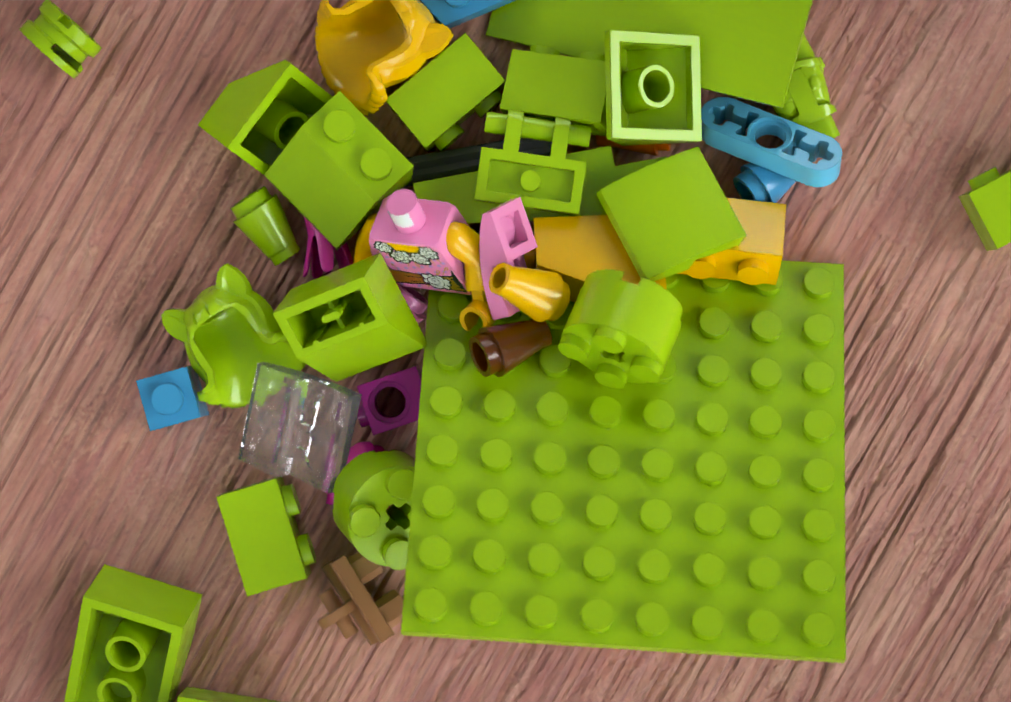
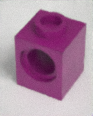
(408, 383)

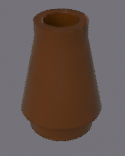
(507, 345)

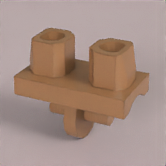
(371, 616)

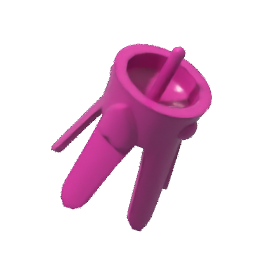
(322, 253)

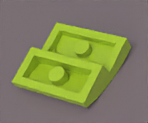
(671, 214)

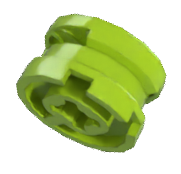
(57, 28)

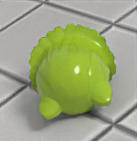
(226, 337)

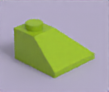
(263, 112)

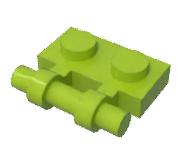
(540, 180)

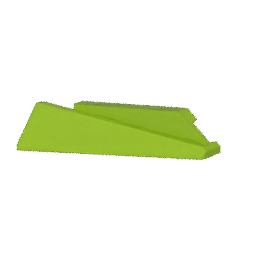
(599, 173)

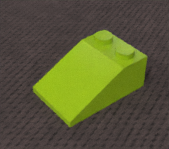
(131, 639)

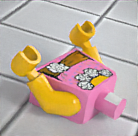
(427, 248)

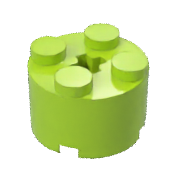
(622, 329)
(361, 500)

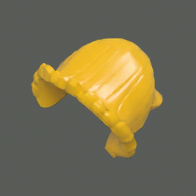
(375, 46)

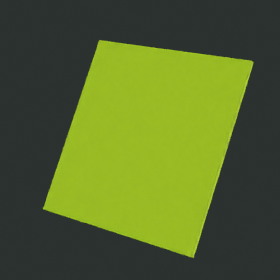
(646, 510)

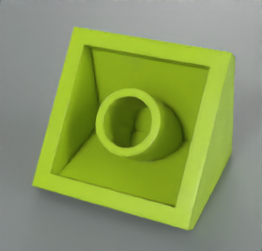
(652, 88)

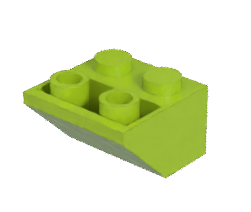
(349, 320)

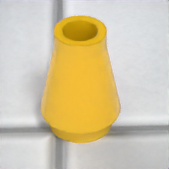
(533, 291)

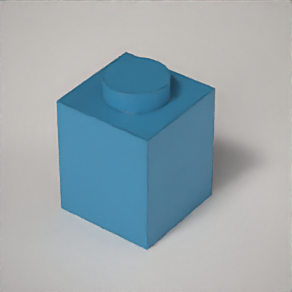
(171, 398)

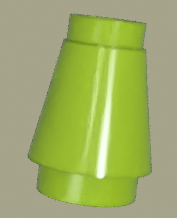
(266, 225)

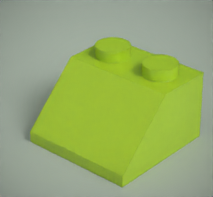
(339, 170)

